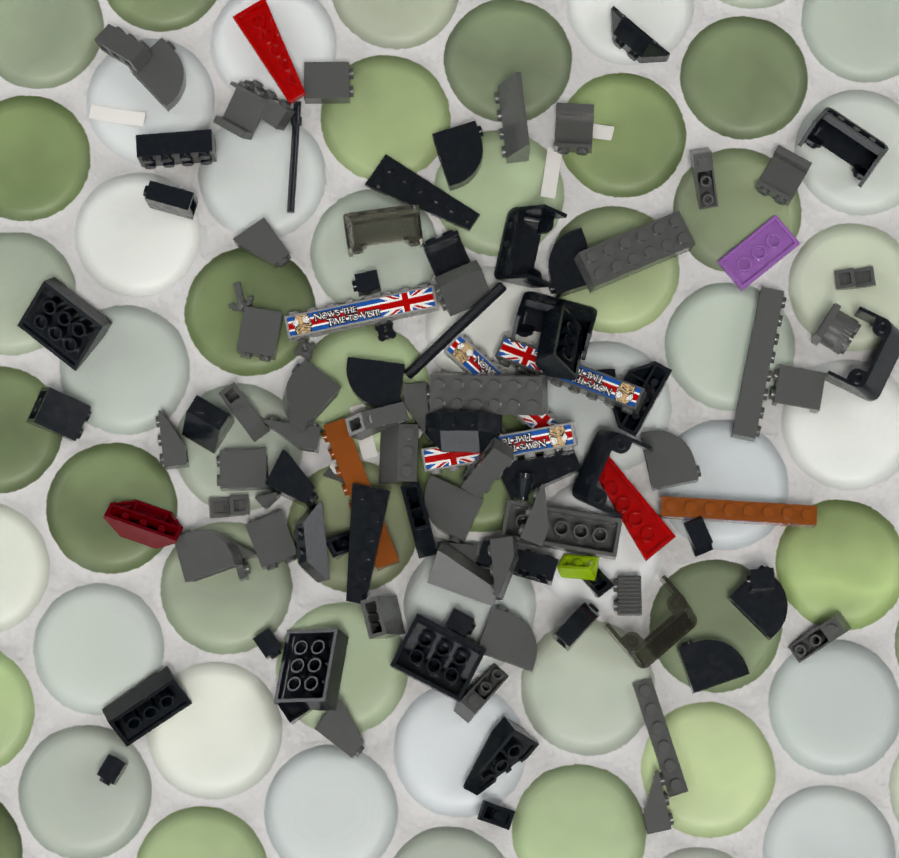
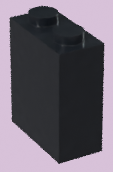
(170, 199)

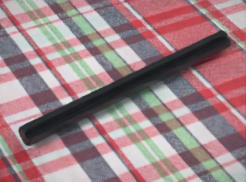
(453, 331)

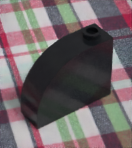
(460, 153)
(562, 266)
(375, 381)
(419, 520)
(763, 607)
(576, 625)
(710, 663)

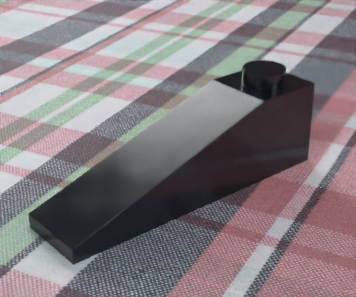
(502, 750)

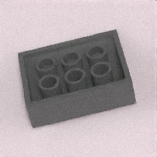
(513, 119)

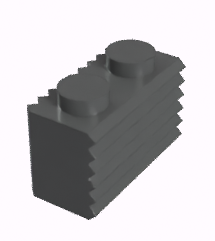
(628, 595)

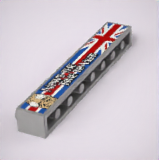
(361, 313)
(474, 361)
(524, 443)

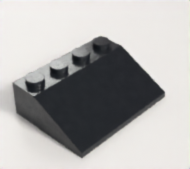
(64, 323)
(438, 658)
(311, 669)

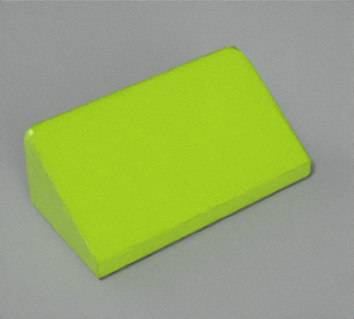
(578, 567)

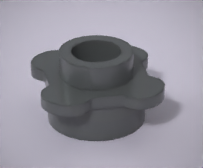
(305, 354)

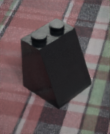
(59, 414)
(206, 424)
(291, 482)

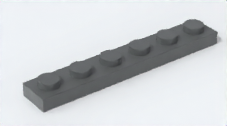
(660, 737)

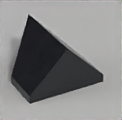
(294, 714)

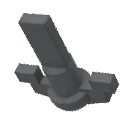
(240, 299)

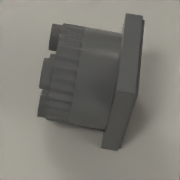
(836, 330)

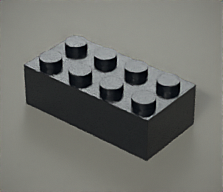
(176, 148)

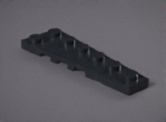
(410, 188)
(366, 527)

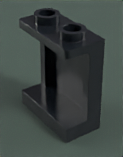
(445, 252)

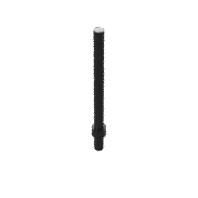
(296, 122)

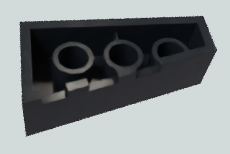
(545, 471)
(529, 565)

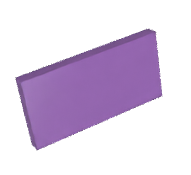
(758, 253)

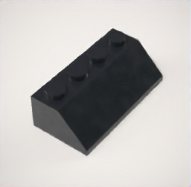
(560, 344)
(146, 706)

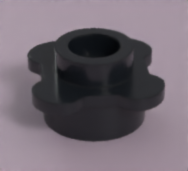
(390, 332)

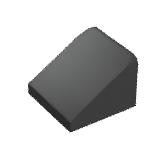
(267, 500)

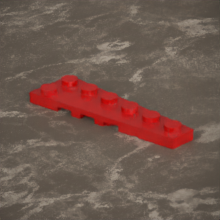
(264, 37)
(640, 519)

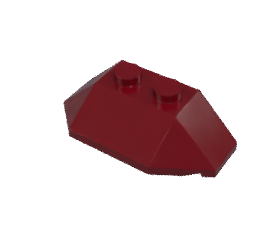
(143, 523)

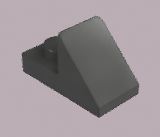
(244, 570)

